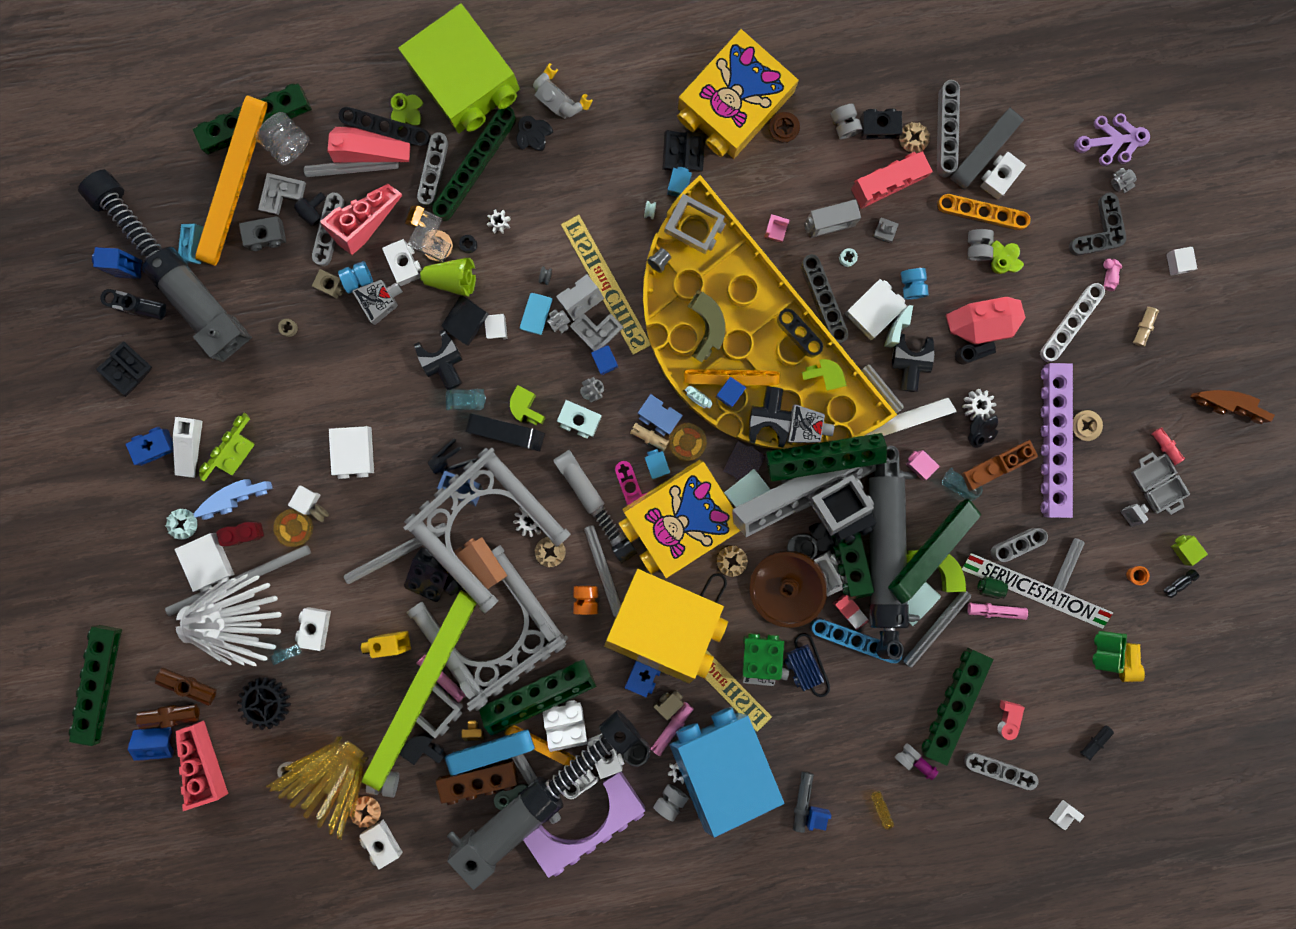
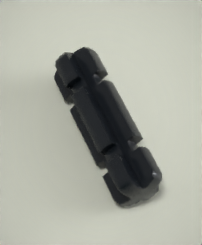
(1181, 583)

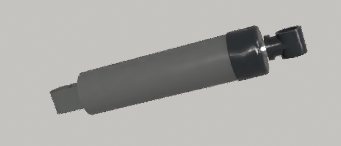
(888, 553)

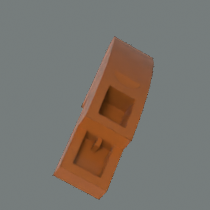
(1236, 402)
(999, 465)

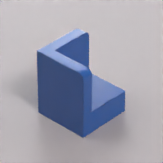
(604, 360)
(730, 392)
(817, 818)

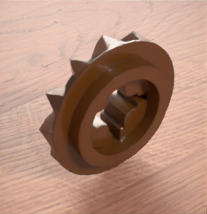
(789, 120)

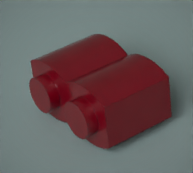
(238, 534)

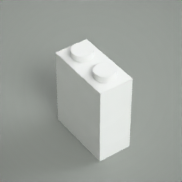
(876, 309)
(351, 451)
(204, 562)

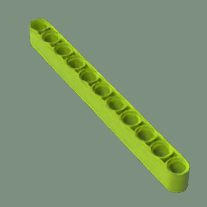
(419, 691)

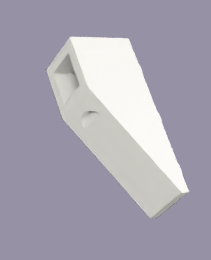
(186, 445)

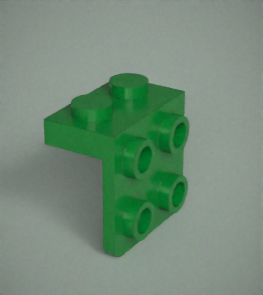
(763, 656)

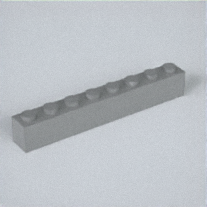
(788, 499)

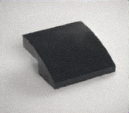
(683, 150)
(464, 320)
(124, 369)

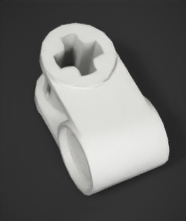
(582, 785)

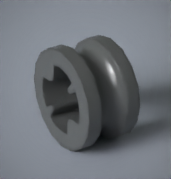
(545, 275)

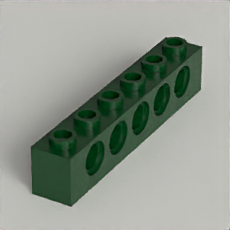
(205, 131)
(826, 457)
(853, 589)
(537, 697)
(78, 731)
(951, 734)

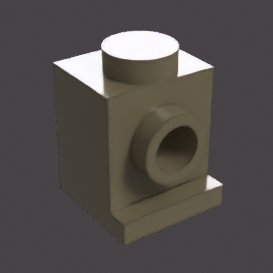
(669, 704)

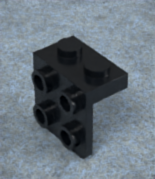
(426, 576)

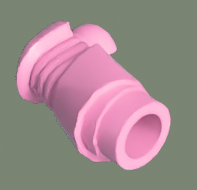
(1112, 275)

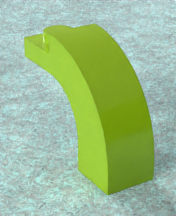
(951, 573)

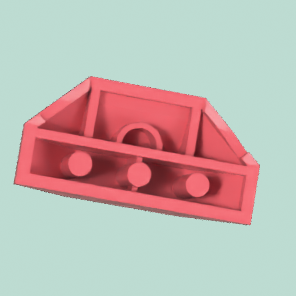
(987, 320)

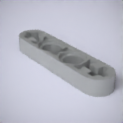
(432, 169)
(321, 231)
(1000, 772)

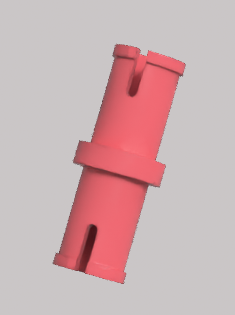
(1168, 446)

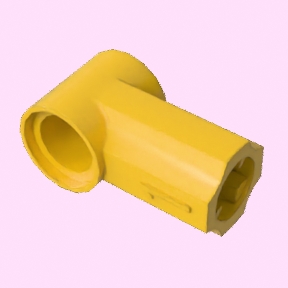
(1133, 669)

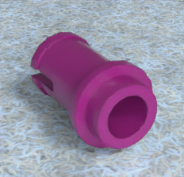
(926, 768)

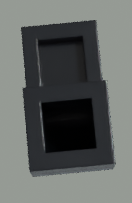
(422, 744)

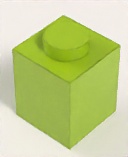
(1189, 550)

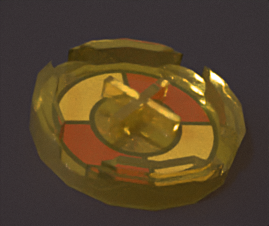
(687, 442)
(293, 528)

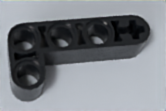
(505, 432)

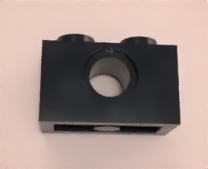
(873, 131)

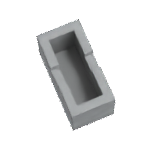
(580, 298)

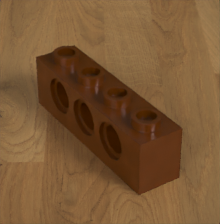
(450, 795)

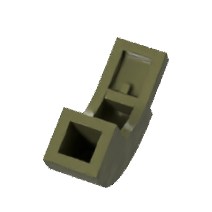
(713, 321)

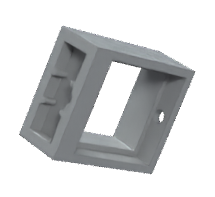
(832, 218)
(671, 229)
(824, 513)
(454, 715)

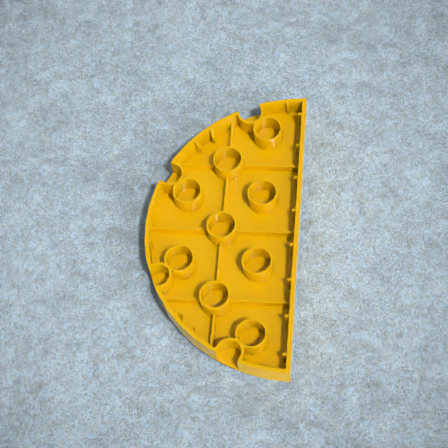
(751, 298)

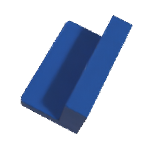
(151, 744)

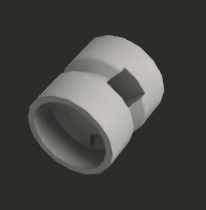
(844, 115)
(980, 244)
(389, 787)
(671, 802)

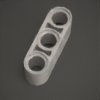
(1027, 544)

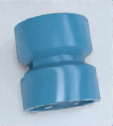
(355, 277)
(914, 283)

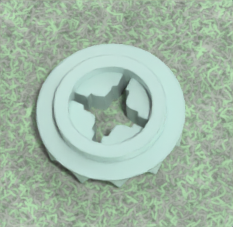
(698, 397)
(189, 526)

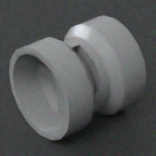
(908, 756)

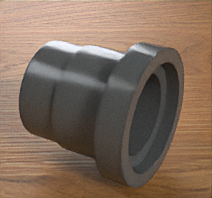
(659, 260)

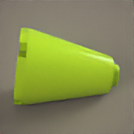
(451, 276)

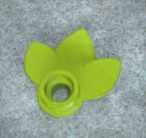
(408, 111)
(1007, 256)

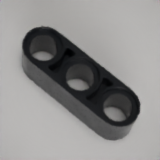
(798, 323)

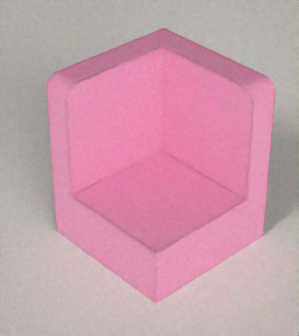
(776, 228)

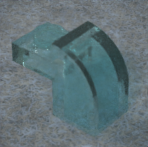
(465, 400)

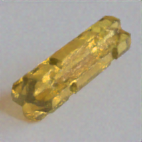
(882, 810)

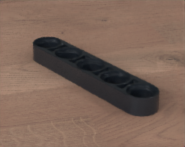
(375, 126)

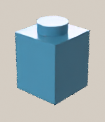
(679, 181)
(657, 464)

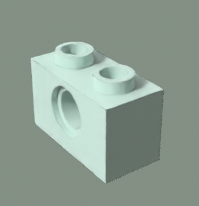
(570, 411)

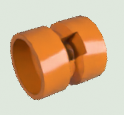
(585, 600)

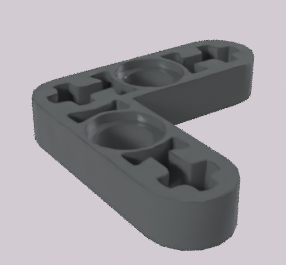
(1106, 236)

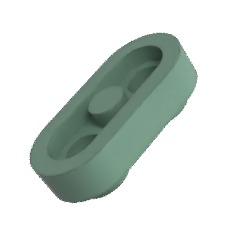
(508, 795)

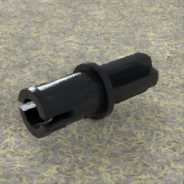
(1097, 742)

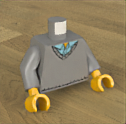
(555, 98)

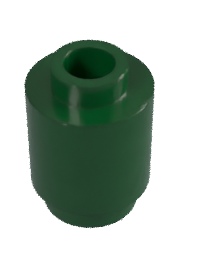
(992, 587)

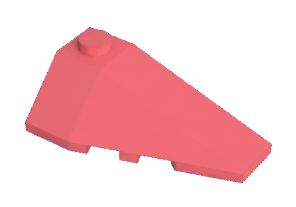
(358, 221)

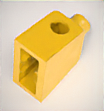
(387, 644)

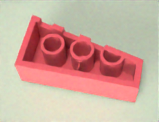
(891, 179)
(199, 767)

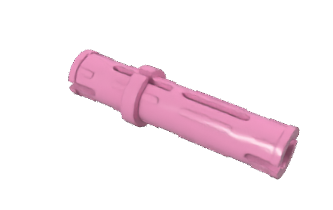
(989, 610)
(447, 684)
(676, 722)

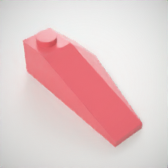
(360, 145)

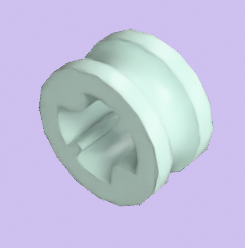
(650, 210)
(843, 254)

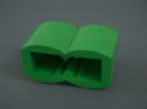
(1110, 651)

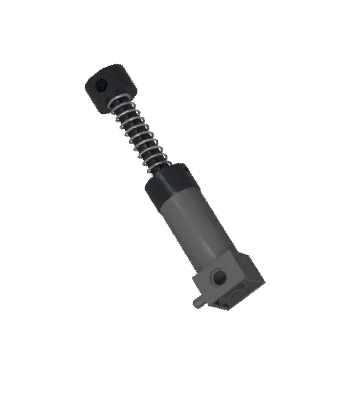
(215, 329)
(478, 852)

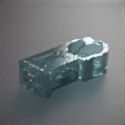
(956, 483)
(285, 654)

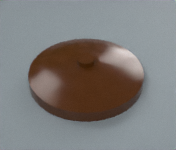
(788, 589)

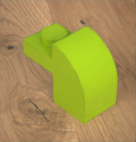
(831, 372)
(520, 404)

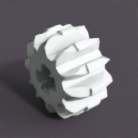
(974, 399)
(523, 524)

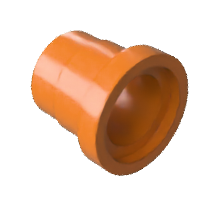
(1143, 575)

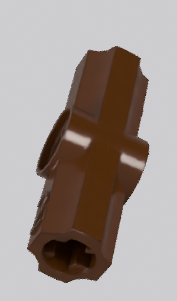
(174, 682)
(168, 716)

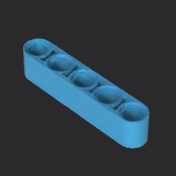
(847, 635)
(489, 752)

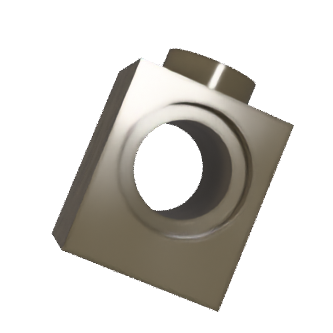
(321, 281)

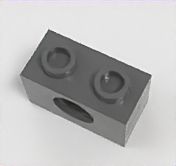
(251, 233)

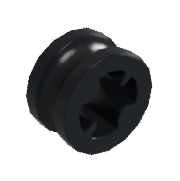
(463, 239)

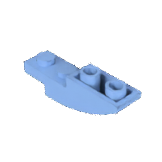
(225, 499)

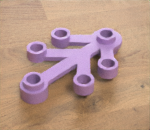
(1116, 139)

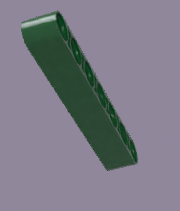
(475, 154)
(934, 551)

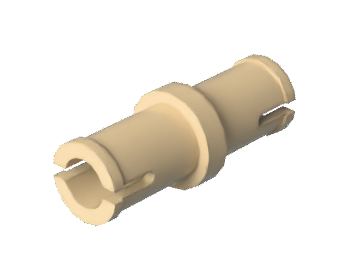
(1146, 326)
(649, 437)

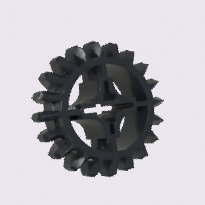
(262, 695)

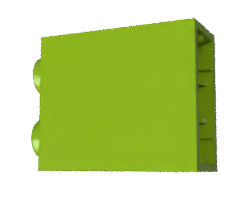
(460, 69)

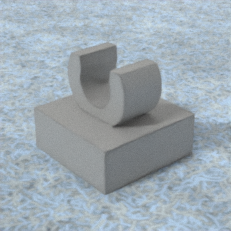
(885, 230)
(1135, 515)

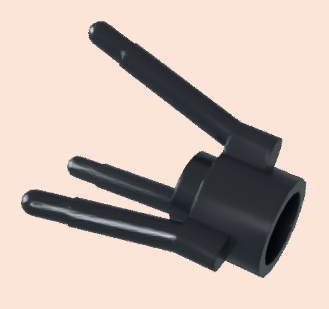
(438, 462)

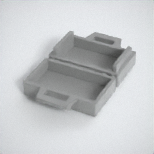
(1165, 489)

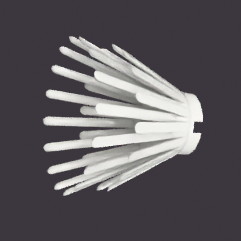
(207, 622)

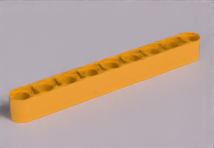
(231, 180)

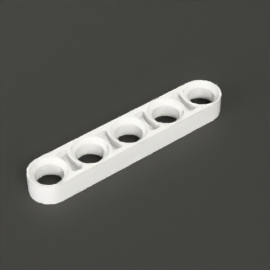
(1081, 317)

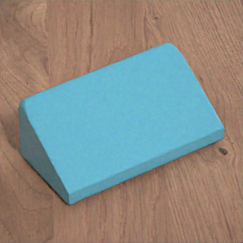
(189, 241)
(535, 313)

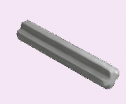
(882, 388)
(1068, 564)

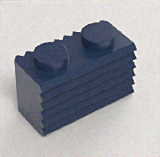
(804, 667)

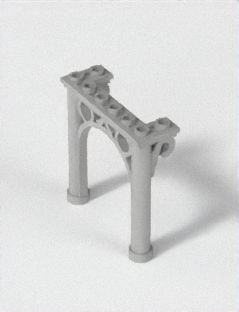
(445, 554)
(530, 607)

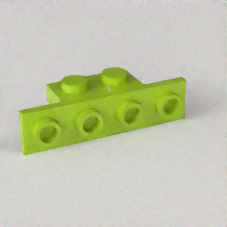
(230, 452)

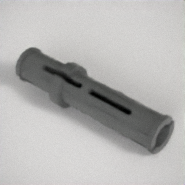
(801, 810)

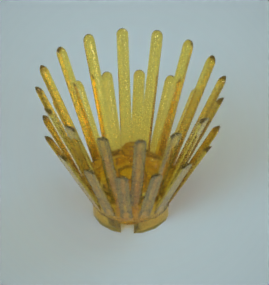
(330, 771)

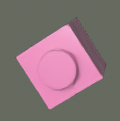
(922, 464)

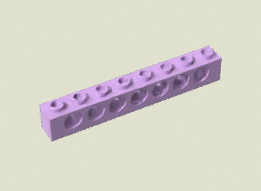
(1064, 431)

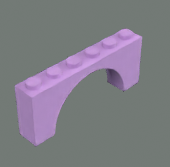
(556, 853)

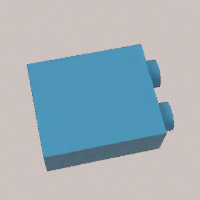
(725, 772)

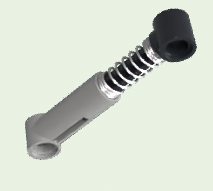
(594, 504)

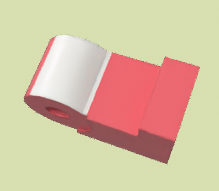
(851, 612)
(1011, 719)

